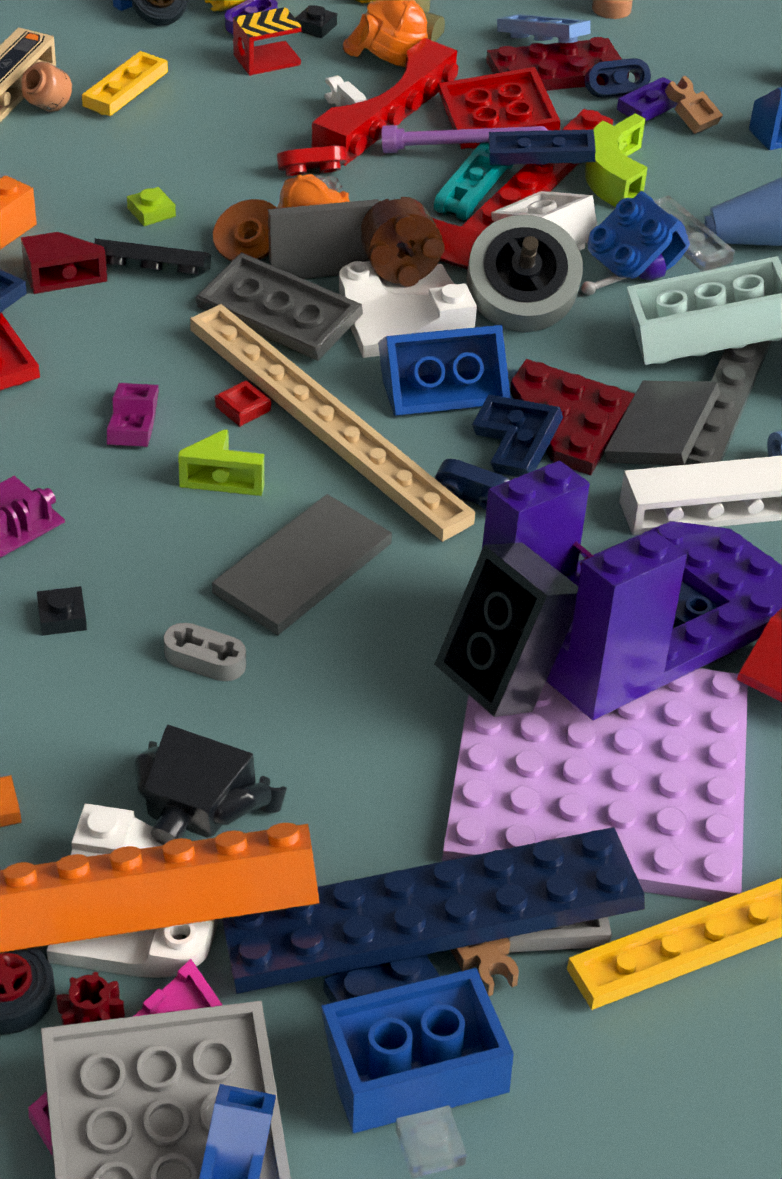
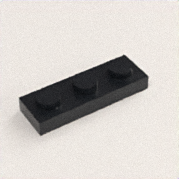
(155, 256)

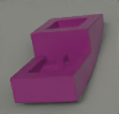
(133, 414)

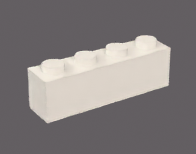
(703, 494)

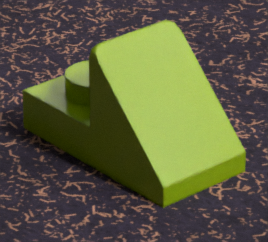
(216, 468)

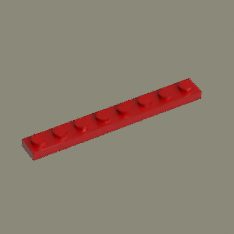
(533, 177)

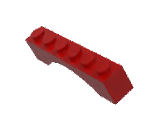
(361, 123)

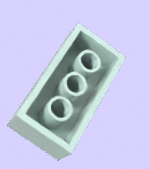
(707, 310)

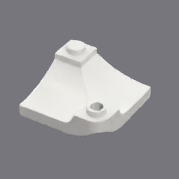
(398, 310)
(139, 953)

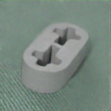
(204, 651)

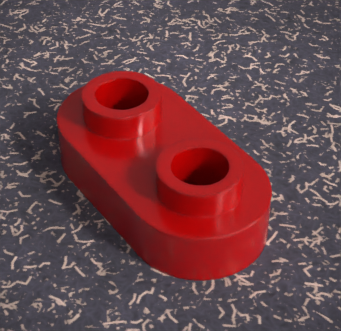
(326, 158)

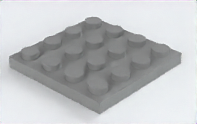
(144, 1088)

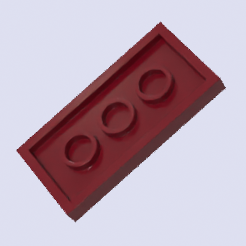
(556, 63)

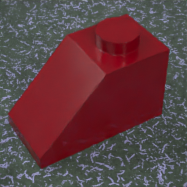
(62, 262)

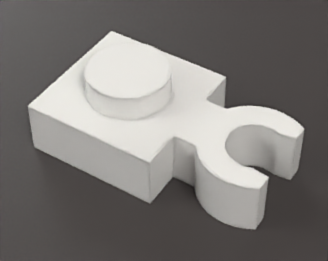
(342, 92)

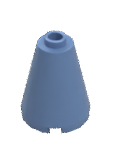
(750, 217)

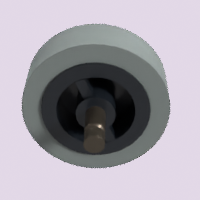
(524, 273)

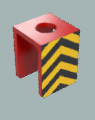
(263, 26)

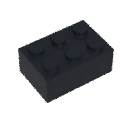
(508, 629)

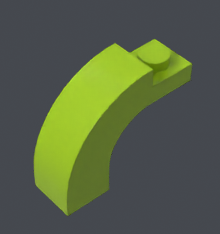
(613, 173)

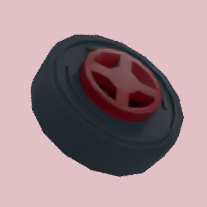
(28, 989)

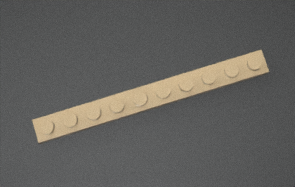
(334, 423)

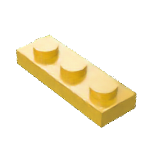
(124, 83)

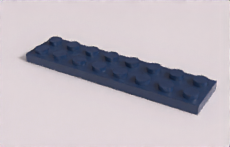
(435, 909)

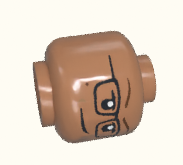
(46, 86)

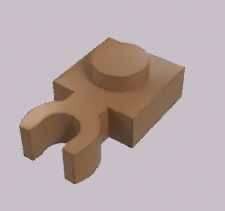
(693, 108)
(490, 960)

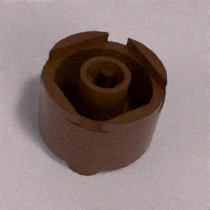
(401, 240)

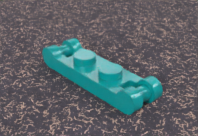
(469, 184)

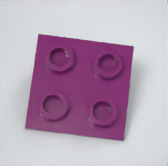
(24, 514)

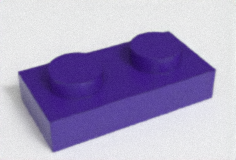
(647, 101)

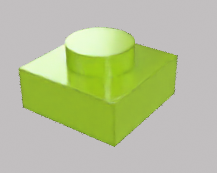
(151, 206)

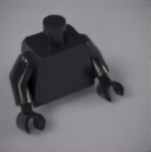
(199, 785)

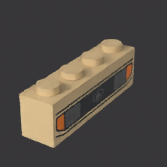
(16, 55)

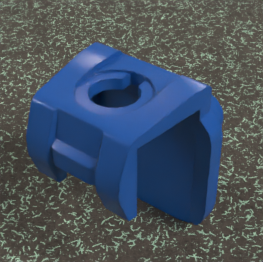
(636, 236)

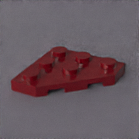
(588, 410)

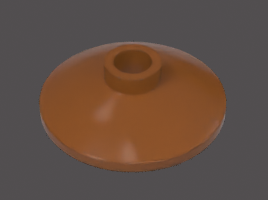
(238, 225)

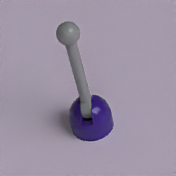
(654, 271)

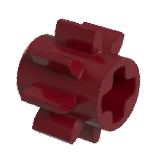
(90, 1000)

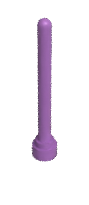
(396, 139)

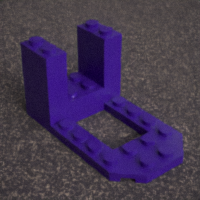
(630, 592)

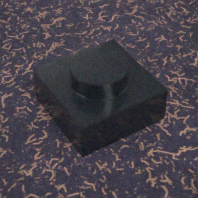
(317, 21)
(61, 610)

